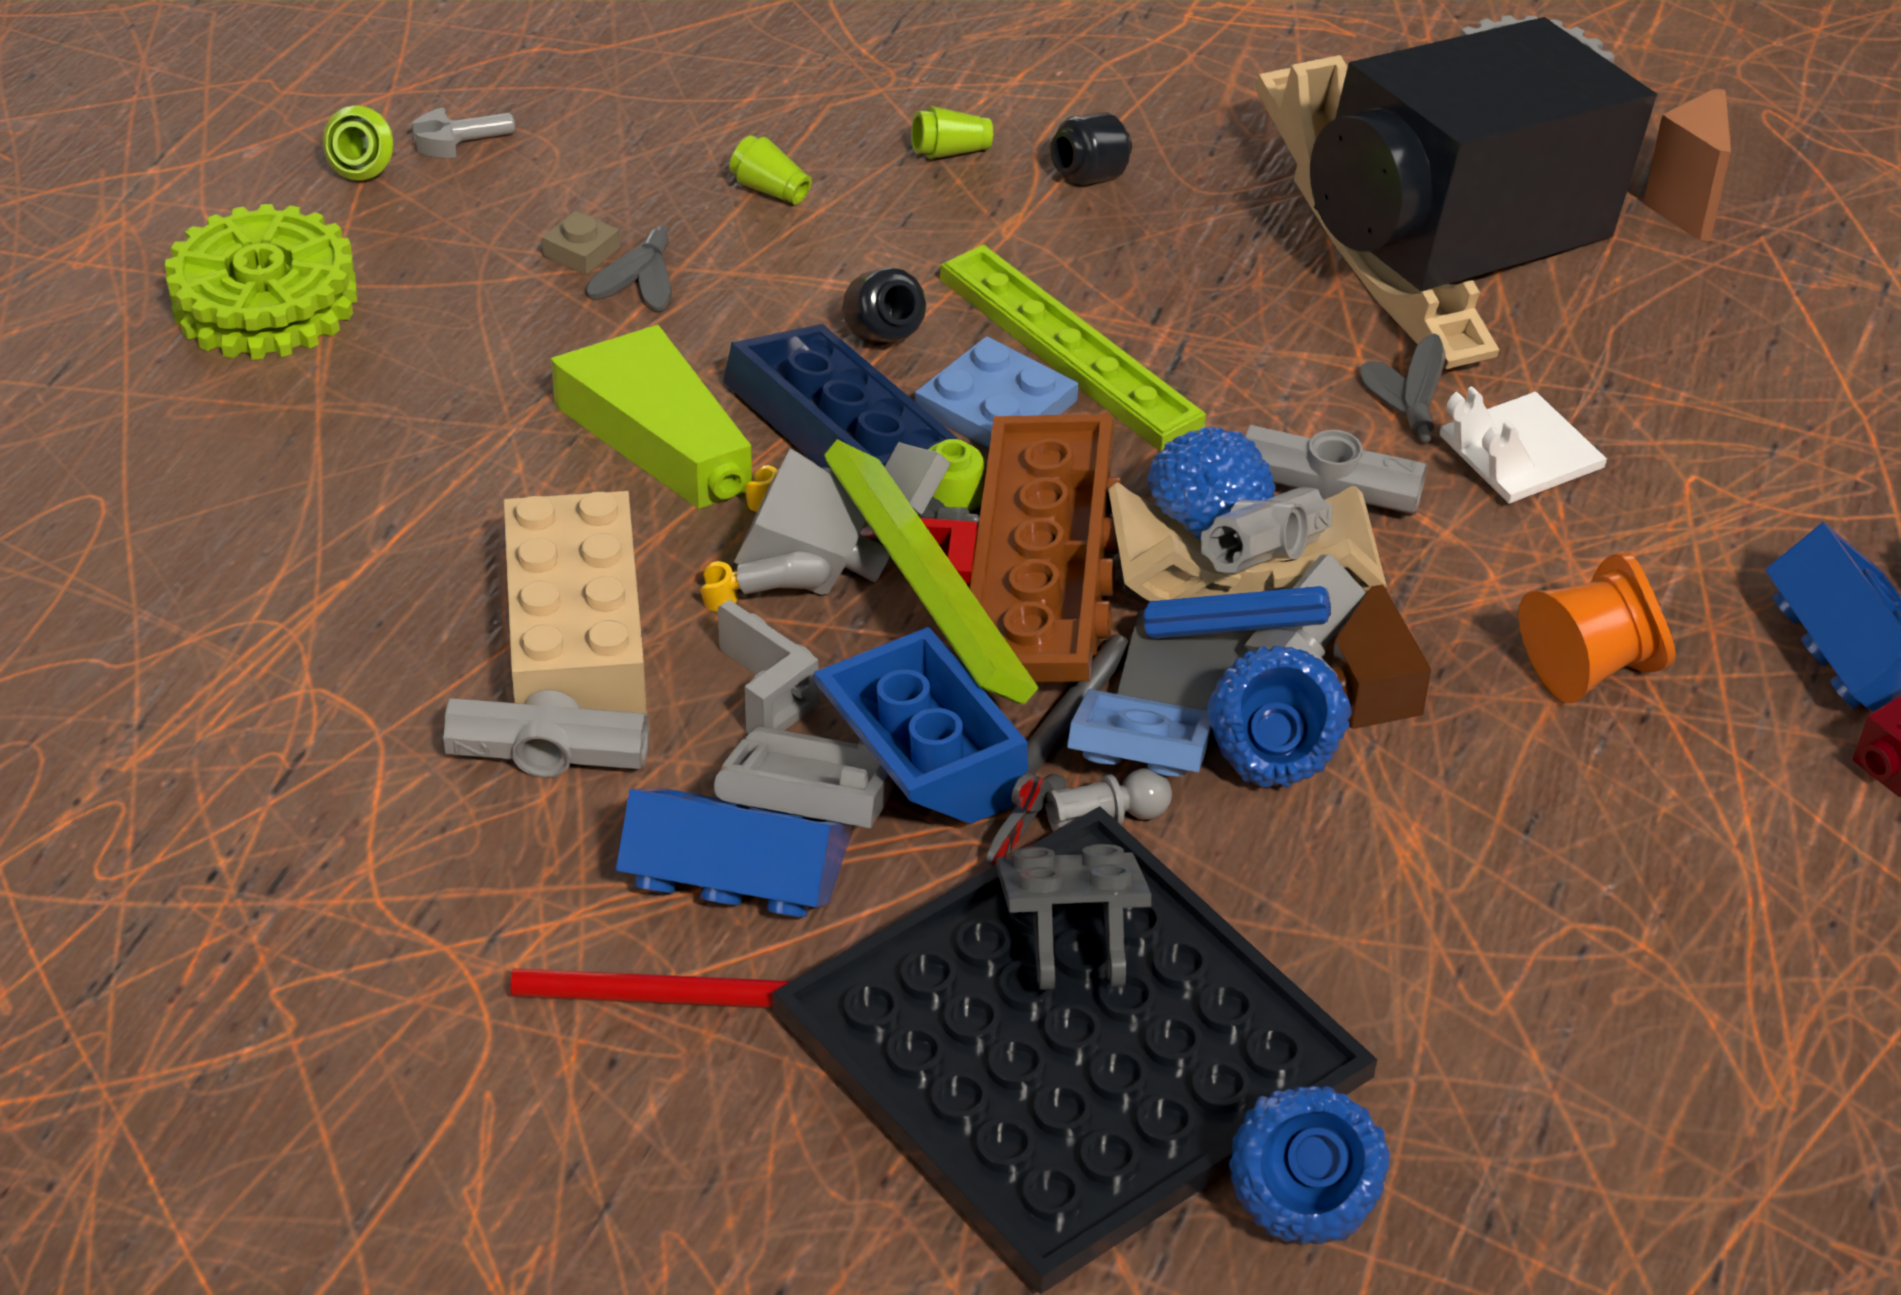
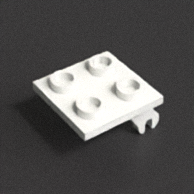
(1518, 444)

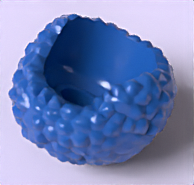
(1206, 475)
(1278, 715)
(1309, 1164)

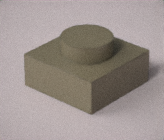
(581, 242)

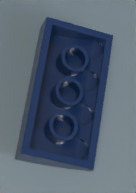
(824, 392)

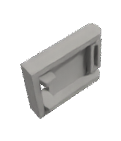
(805, 777)

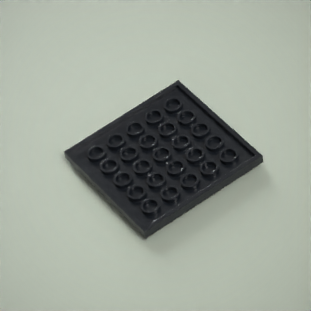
(1078, 1103)

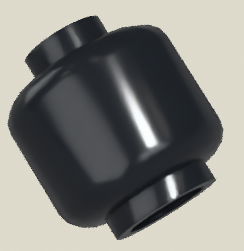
(1091, 148)
(884, 305)

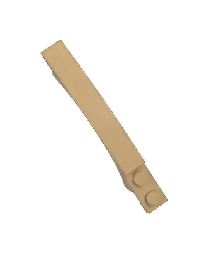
(1301, 105)

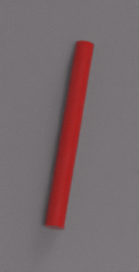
(644, 988)

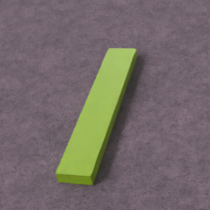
(1072, 346)
(931, 574)

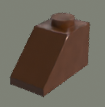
(1380, 663)

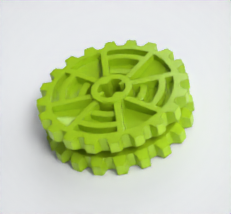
(261, 281)

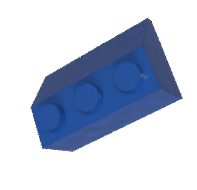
(1848, 615)
(929, 725)
(730, 850)

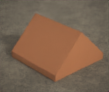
(1691, 164)

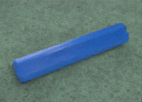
(1237, 612)

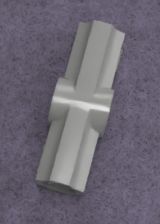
(1336, 462)
(1266, 529)
(546, 733)

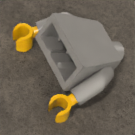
(798, 537)

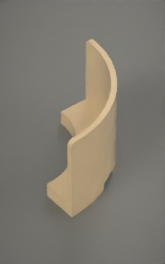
(1166, 560)

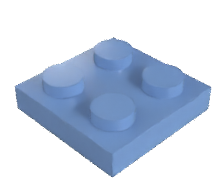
(993, 383)
(1140, 730)

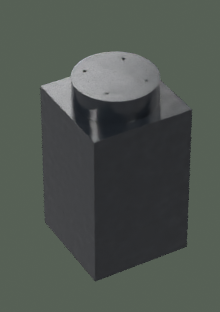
(1479, 152)

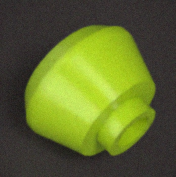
(346, 145)
(965, 476)

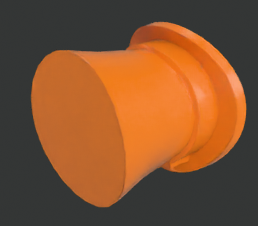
(1595, 629)

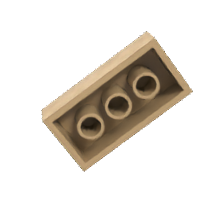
(574, 600)

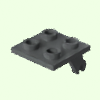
(1102, 873)

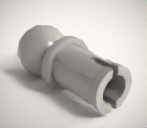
(1141, 795)

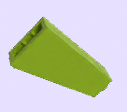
(656, 413)

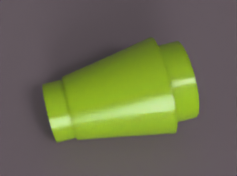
(949, 132)
(767, 169)

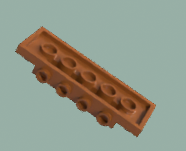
(1047, 540)

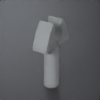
(438, 135)

